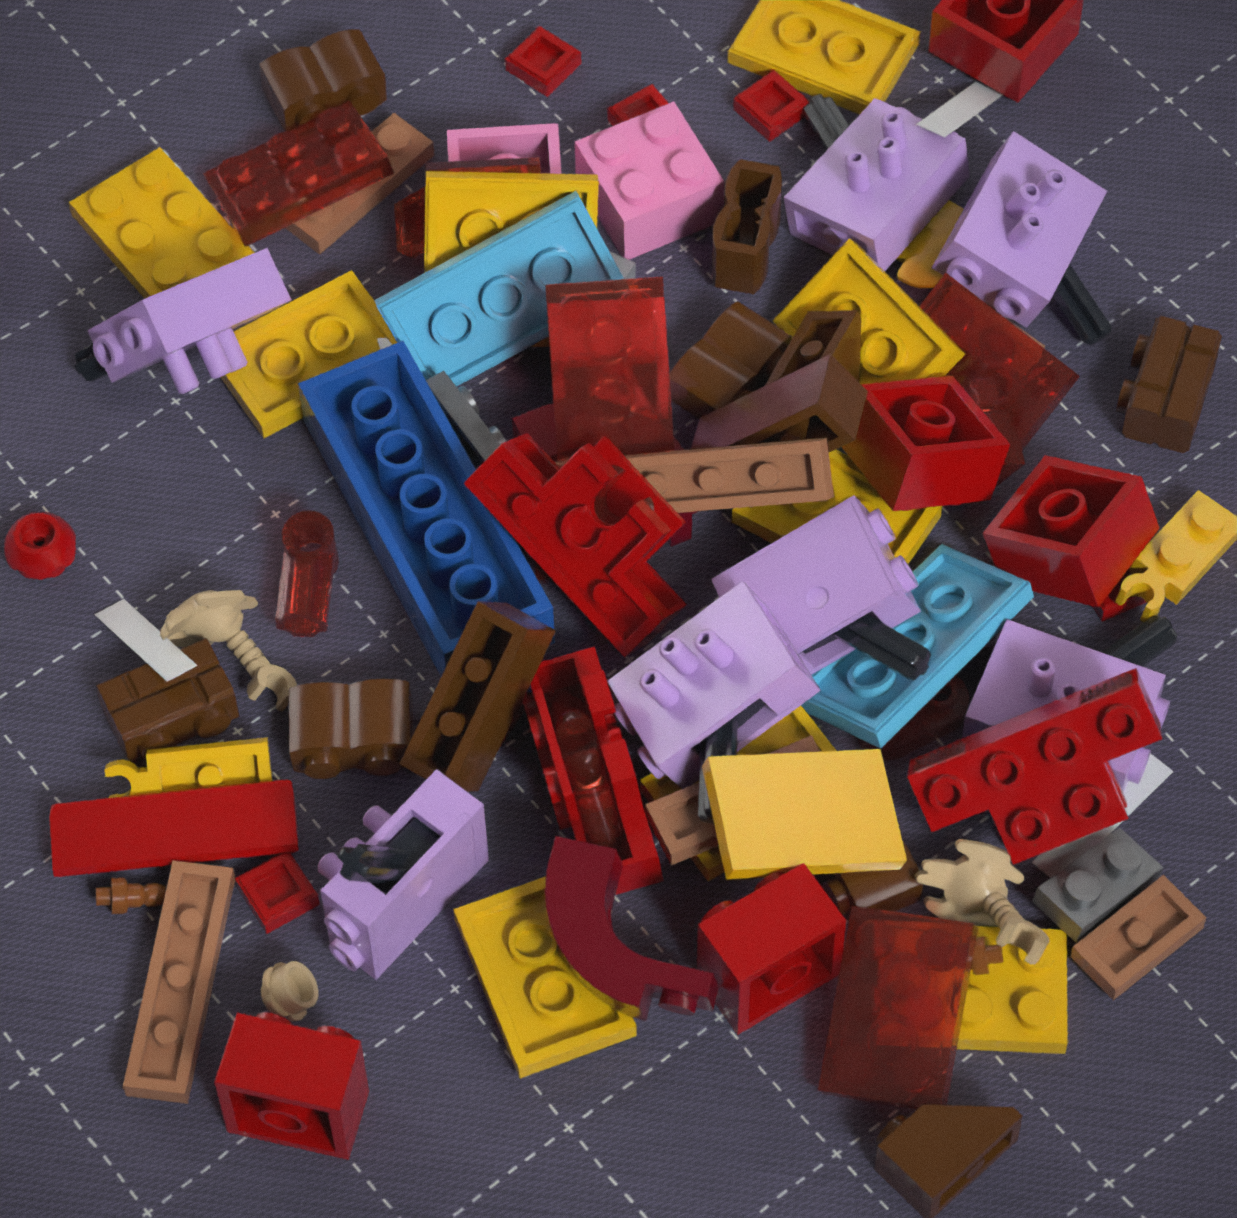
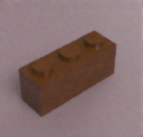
(806, 404)
(478, 694)

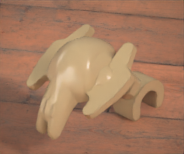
(220, 619)
(978, 894)

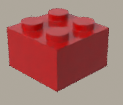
(1004, 40)
(927, 444)
(1072, 529)
(771, 946)
(293, 1084)

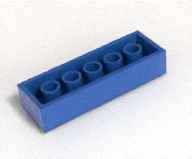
(409, 495)

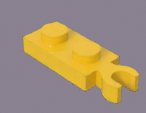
(1180, 554)
(196, 767)

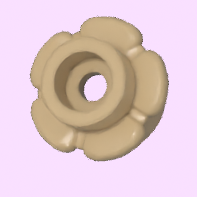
(289, 990)

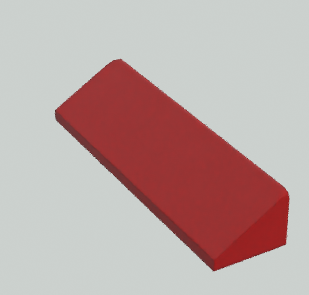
(173, 827)

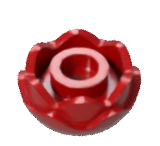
(44, 560)

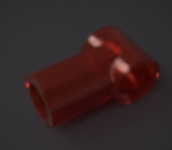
(306, 576)

